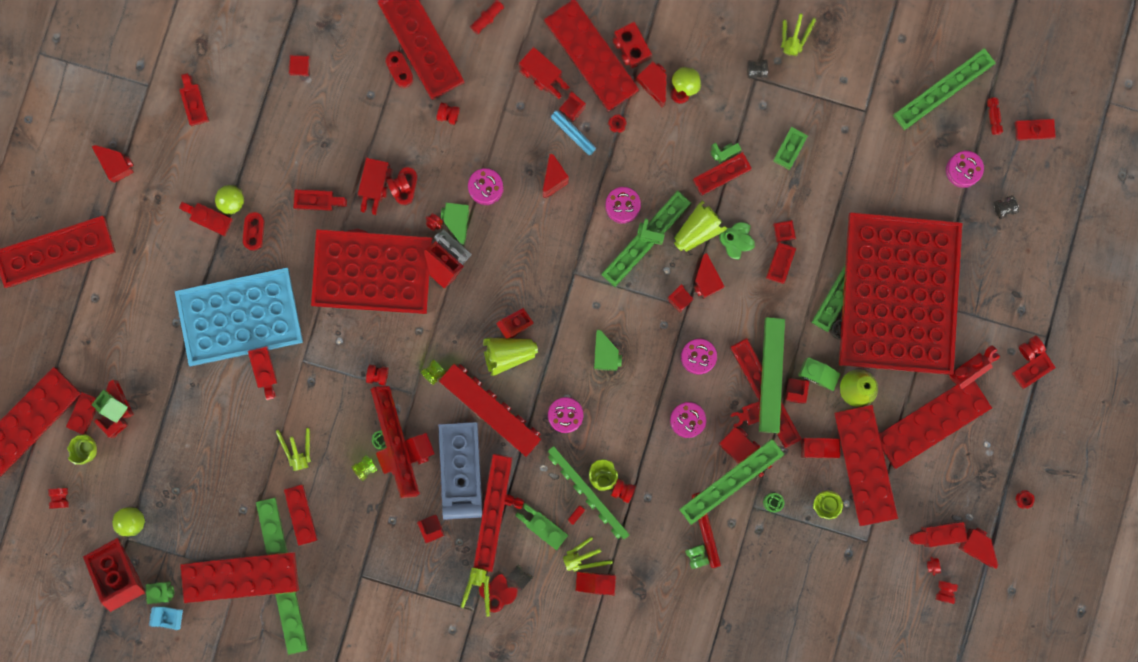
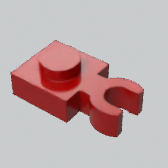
(750, 414)

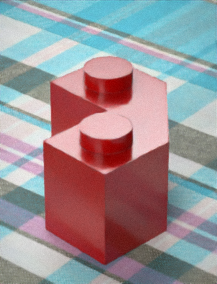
(418, 448)

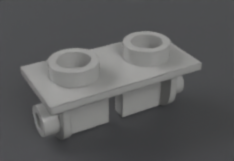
(452, 246)

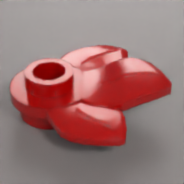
(499, 590)

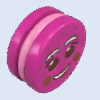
(964, 169)
(485, 186)
(622, 205)
(698, 356)
(565, 415)
(688, 420)

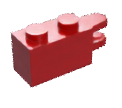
(542, 72)
(374, 183)
(739, 446)
(940, 535)

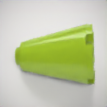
(698, 228)
(507, 353)
(858, 388)

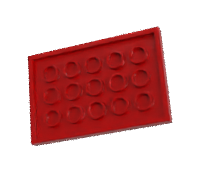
(370, 272)

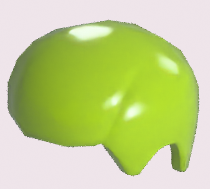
(686, 80)
(229, 199)
(82, 449)
(603, 474)
(828, 504)
(128, 521)

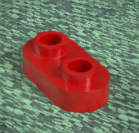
(398, 69)
(413, 182)
(253, 231)

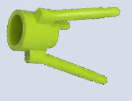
(792, 45)
(297, 461)
(573, 560)
(476, 578)

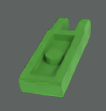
(543, 527)

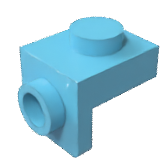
(166, 617)

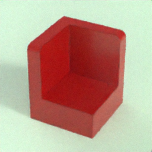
(573, 107)
(680, 298)
(797, 391)
(110, 427)
(431, 528)

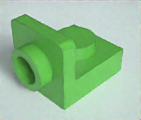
(728, 152)
(652, 236)
(159, 592)

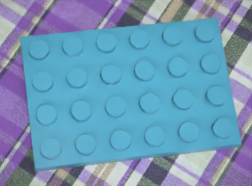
(238, 316)

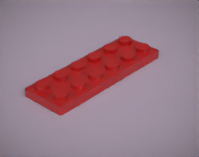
(422, 46)
(591, 55)
(55, 251)
(34, 415)
(932, 423)
(866, 465)
(239, 577)

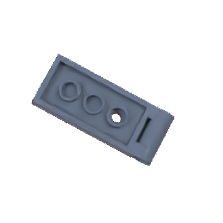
(460, 460)

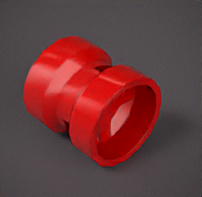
(448, 113)
(398, 185)
(1032, 348)
(377, 375)
(623, 491)
(58, 498)
(946, 593)

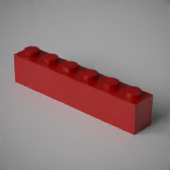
(490, 410)

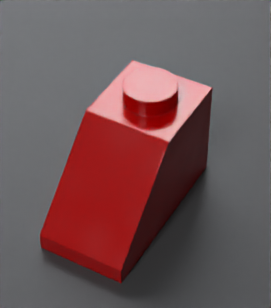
(653, 81)
(114, 163)
(442, 265)
(707, 278)
(820, 448)
(980, 547)
(596, 583)

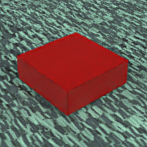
(299, 65)
(784, 231)
(576, 515)

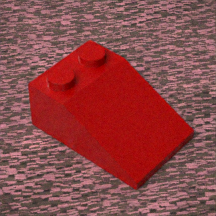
(113, 575)

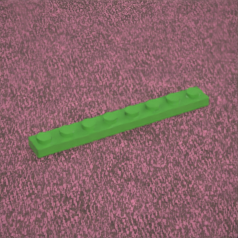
(287, 602)

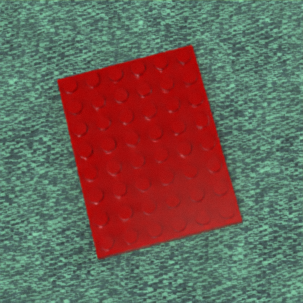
(900, 294)

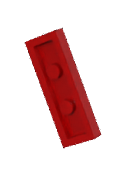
(722, 174)
(300, 515)

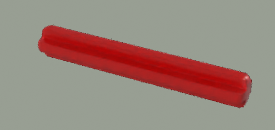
(708, 539)

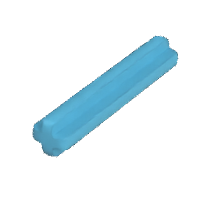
(573, 132)

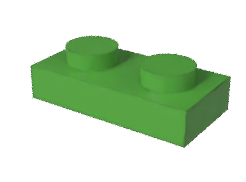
(790, 148)

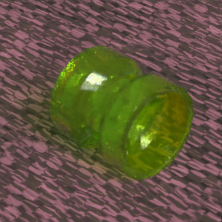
(433, 372)
(364, 468)

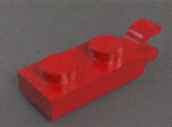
(193, 101)
(317, 200)
(207, 218)
(974, 367)
(263, 370)

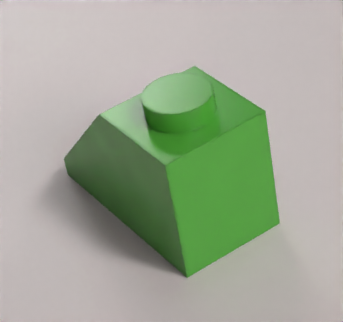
(456, 220)
(606, 354)
(819, 373)

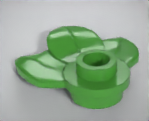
(740, 240)

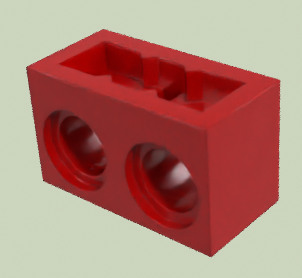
(637, 43)

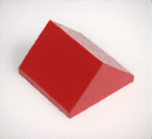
(555, 177)

